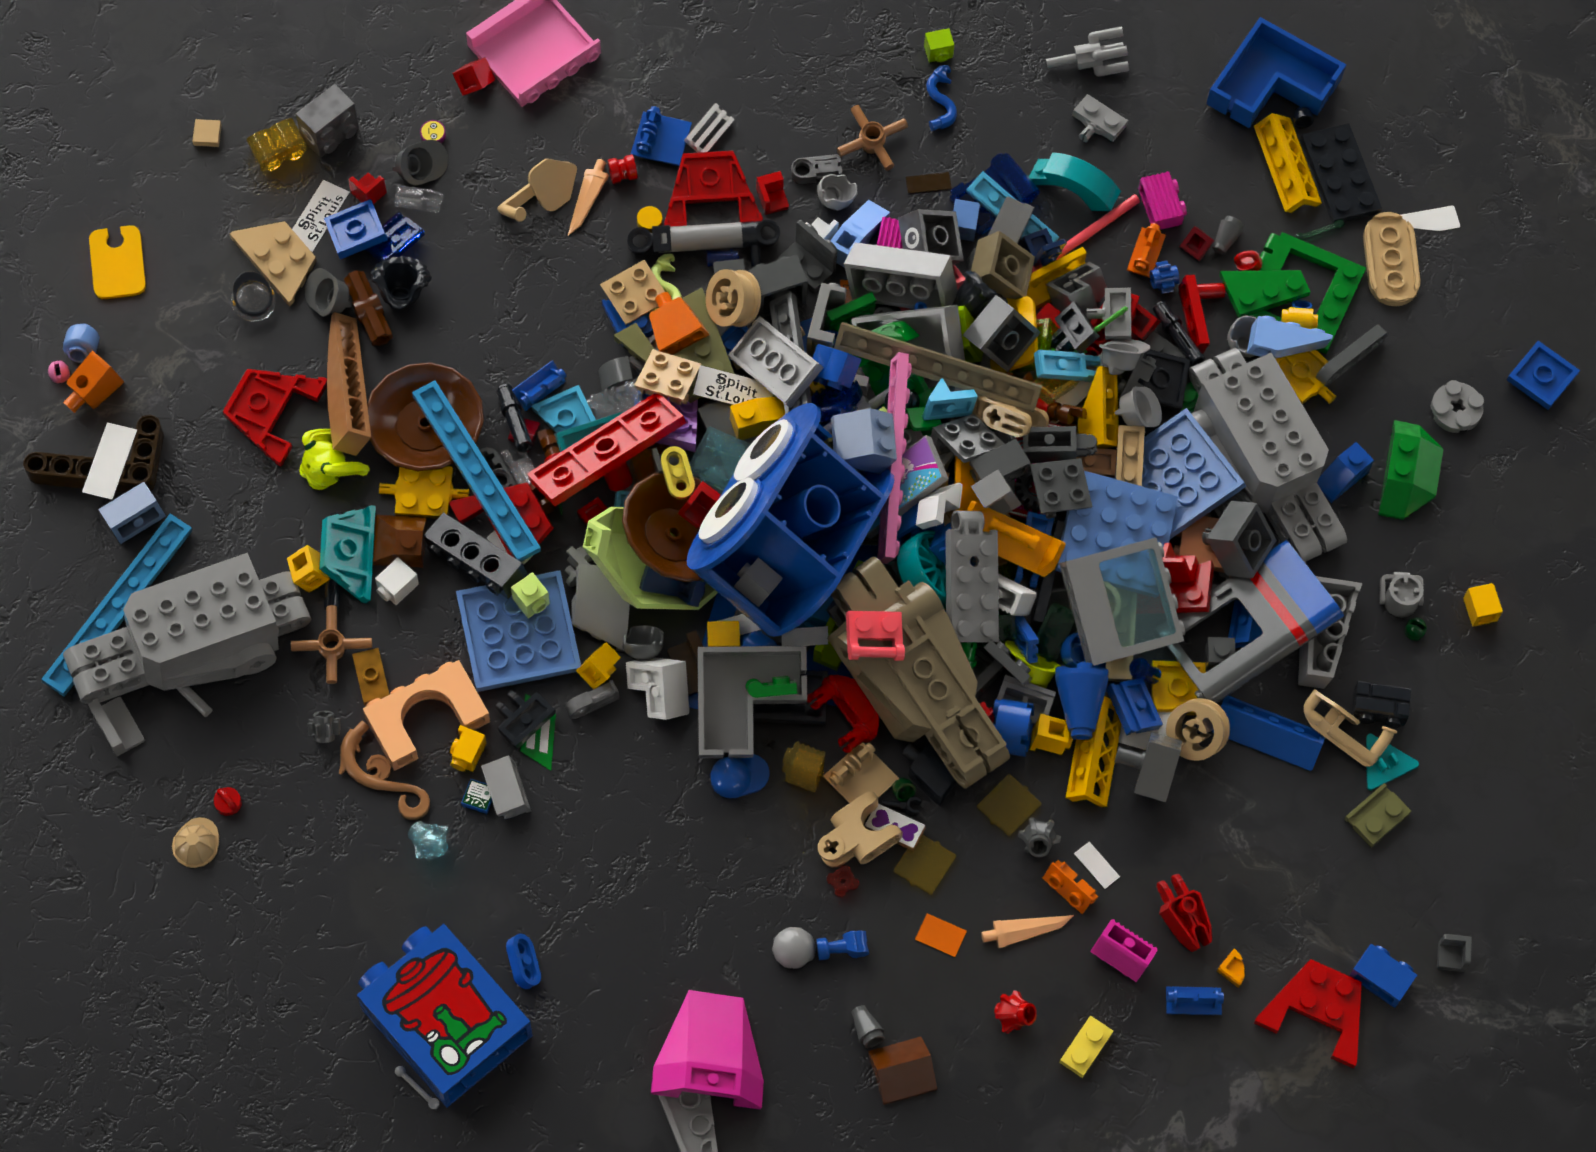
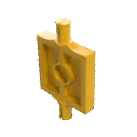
(1301, 373)
(423, 492)

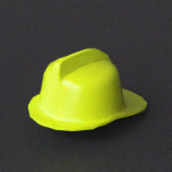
(1040, 672)

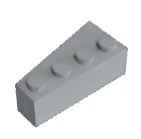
(1321, 654)

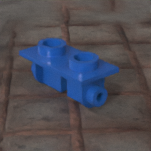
(539, 385)
(1194, 1000)

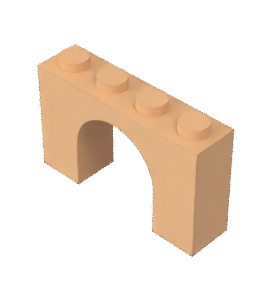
(447, 685)

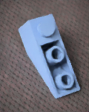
(858, 229)
(1284, 338)

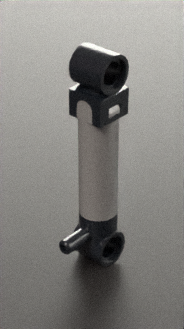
(706, 237)

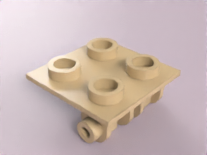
(633, 291)
(667, 376)
(860, 773)

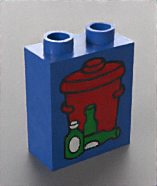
(443, 1012)

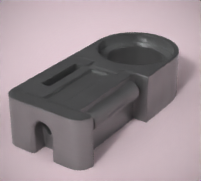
(818, 167)
(592, 700)

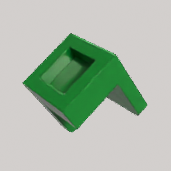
(917, 423)

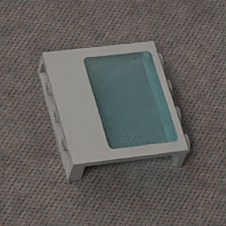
(1122, 601)

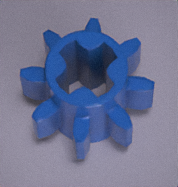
(1164, 277)

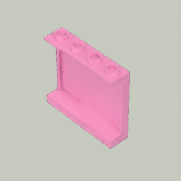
(532, 47)

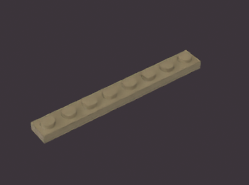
(937, 366)

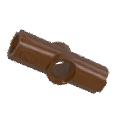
(368, 308)

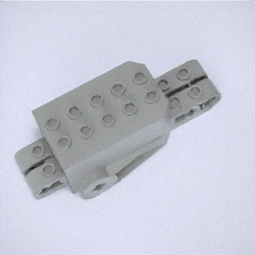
(1270, 444)
(191, 632)

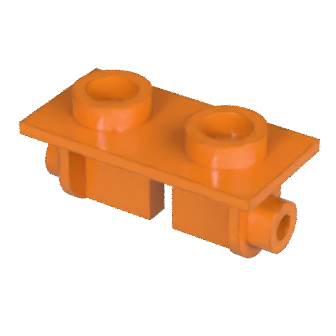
(1146, 250)
(1062, 877)

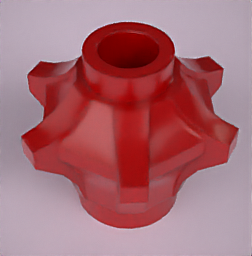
(1014, 1012)

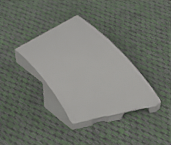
(599, 607)

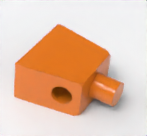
(675, 324)
(92, 383)

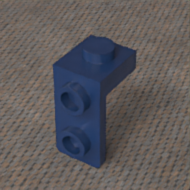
(1043, 247)
(689, 592)

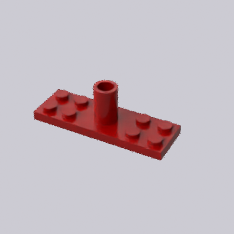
(607, 451)

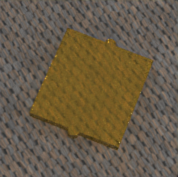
(1009, 805)
(925, 864)

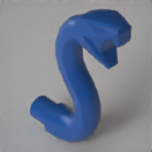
(949, 118)

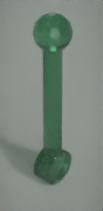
(1337, 224)

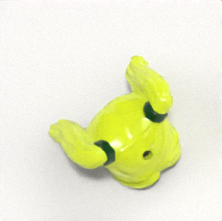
(324, 465)

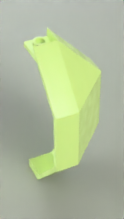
(610, 551)

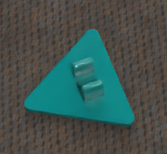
(1389, 766)

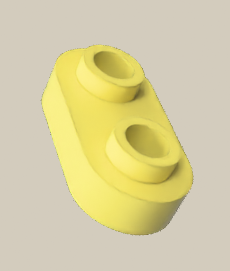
(677, 473)

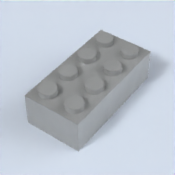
(900, 276)

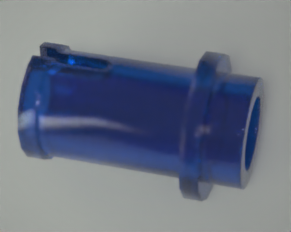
(714, 256)
(1140, 669)

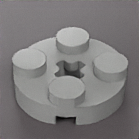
(1455, 393)

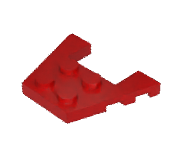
(710, 179)
(261, 400)
(525, 503)
(1323, 997)

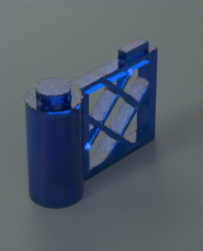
(1010, 177)

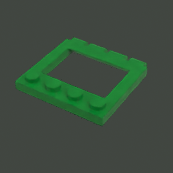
(1340, 290)

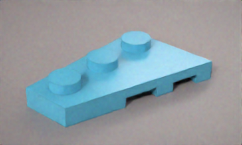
(564, 410)

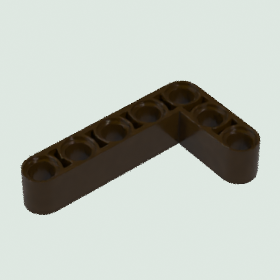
(79, 465)

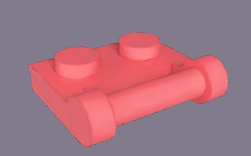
(878, 627)

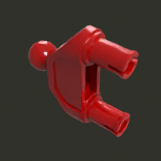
(852, 704)

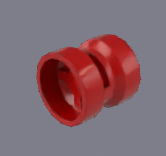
(622, 169)

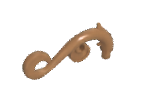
(378, 781)

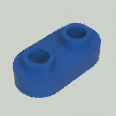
(523, 961)

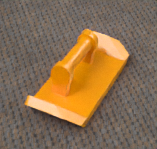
(1020, 542)

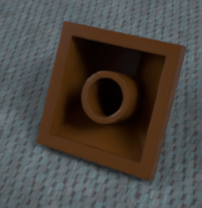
(400, 538)

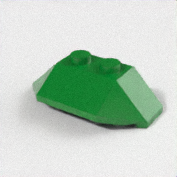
(1410, 471)

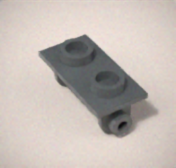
(1143, 371)

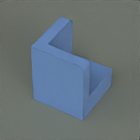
(967, 218)

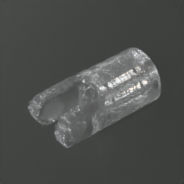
(418, 199)
(519, 468)

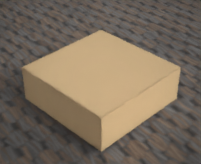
(207, 133)

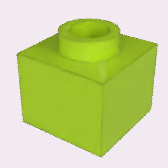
(939, 45)

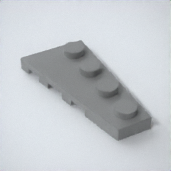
(691, 1121)

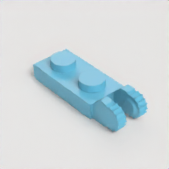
(1065, 365)

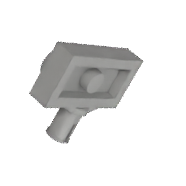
(1098, 119)
(1115, 300)

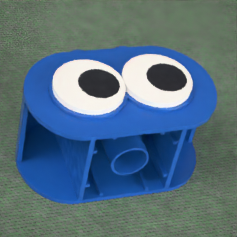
(796, 512)

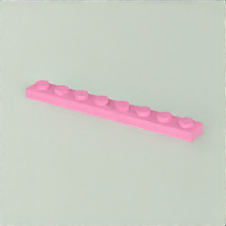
(897, 399)

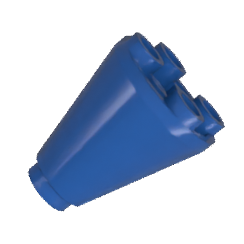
(1081, 697)

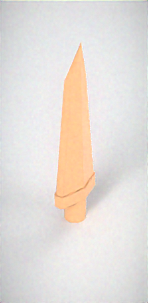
(590, 189)
(1013, 931)

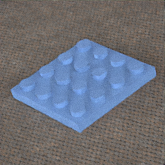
(1189, 465)
(1118, 517)
(511, 648)

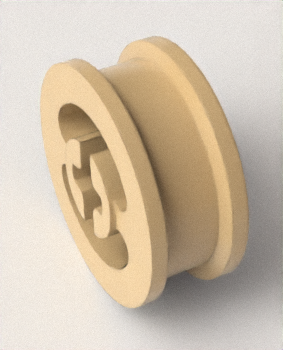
(733, 298)
(1208, 716)

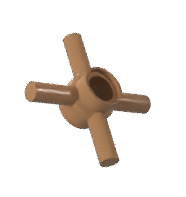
(872, 145)
(331, 654)

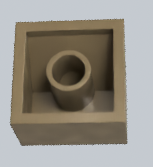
(1003, 265)

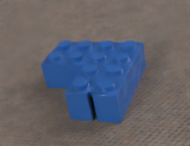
(1271, 63)

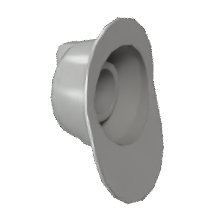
(1122, 354)
(1140, 408)

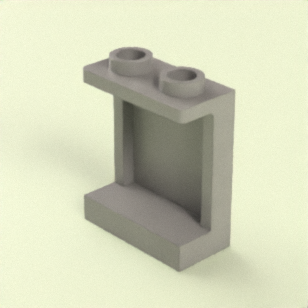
(829, 298)

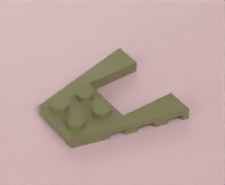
(707, 351)

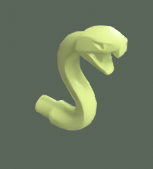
(663, 264)

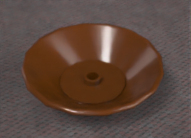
(397, 418)
(650, 518)

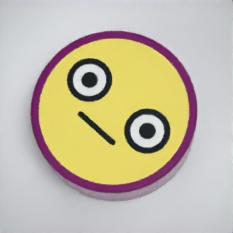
(433, 130)

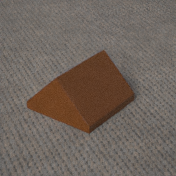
(903, 1070)

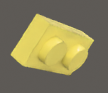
(1086, 1046)

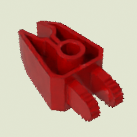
(1185, 914)

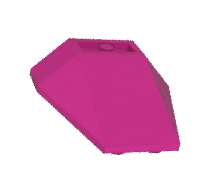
(710, 1052)

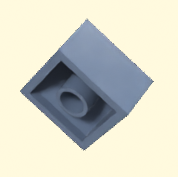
(865, 439)

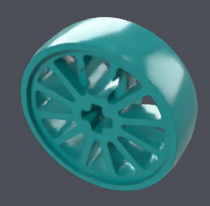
(919, 564)

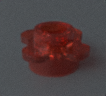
(846, 874)

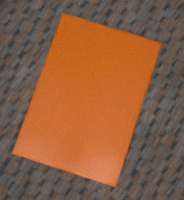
(940, 935)

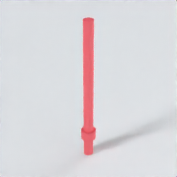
(1097, 226)

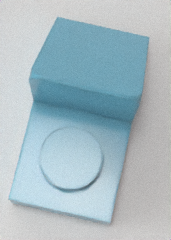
(949, 404)

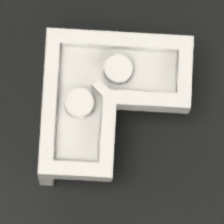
(664, 686)

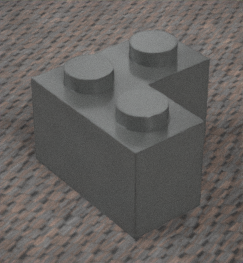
(1082, 285)

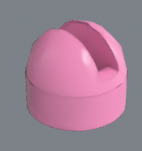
(64, 370)

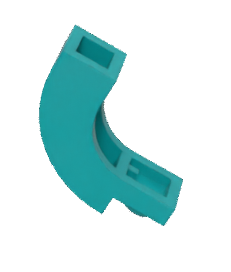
(1078, 176)

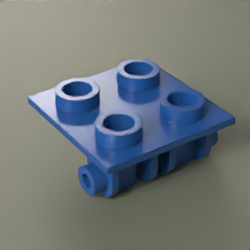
(660, 137)

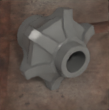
(1039, 837)

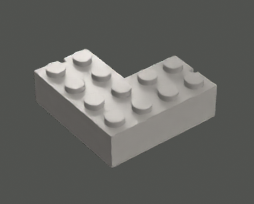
(937, 328)
(725, 704)

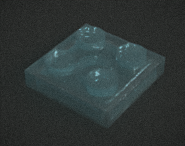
(717, 457)

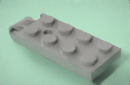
(969, 588)

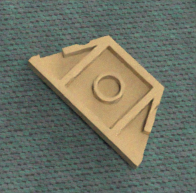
(277, 255)

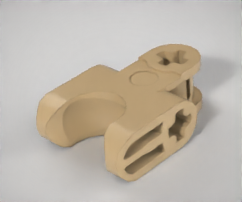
(1008, 418)
(852, 838)

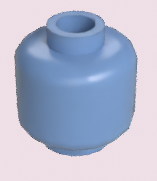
(80, 341)

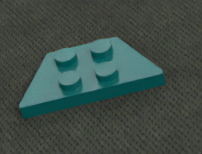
(348, 550)

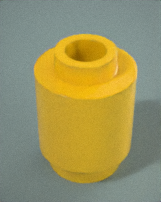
(1302, 316)

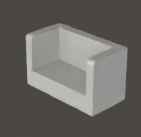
(996, 493)

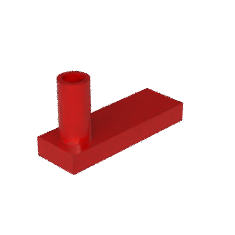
(1190, 296)

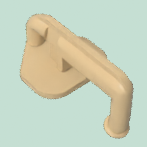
(548, 181)
(1328, 727)

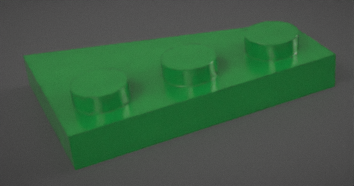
(1262, 290)

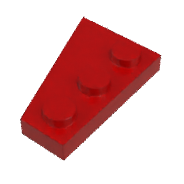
(1195, 595)

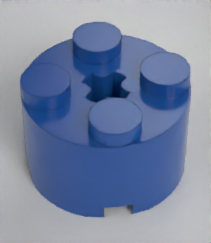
(1014, 724)

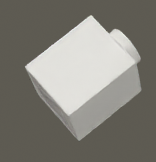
(396, 581)

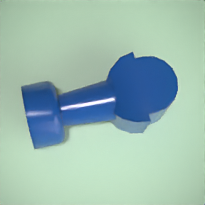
(853, 943)

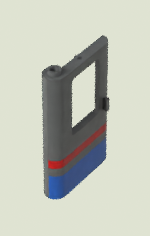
(1286, 606)

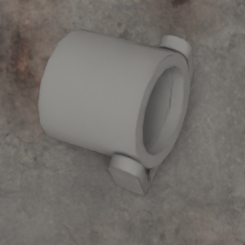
(1402, 594)

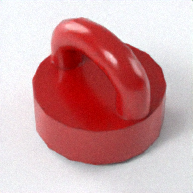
(1248, 261)
(227, 801)

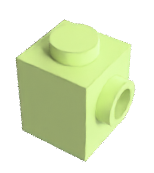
(530, 595)

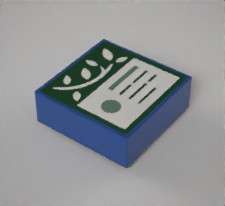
(477, 796)

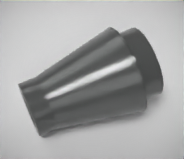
(1227, 234)
(868, 1029)

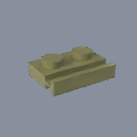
(1377, 815)

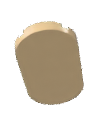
(1391, 259)

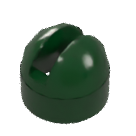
(1414, 632)
(908, 787)

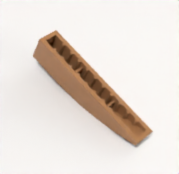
(346, 387)

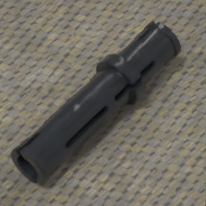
(1173, 326)
(511, 410)

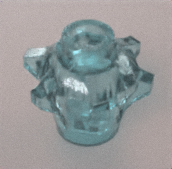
(428, 840)

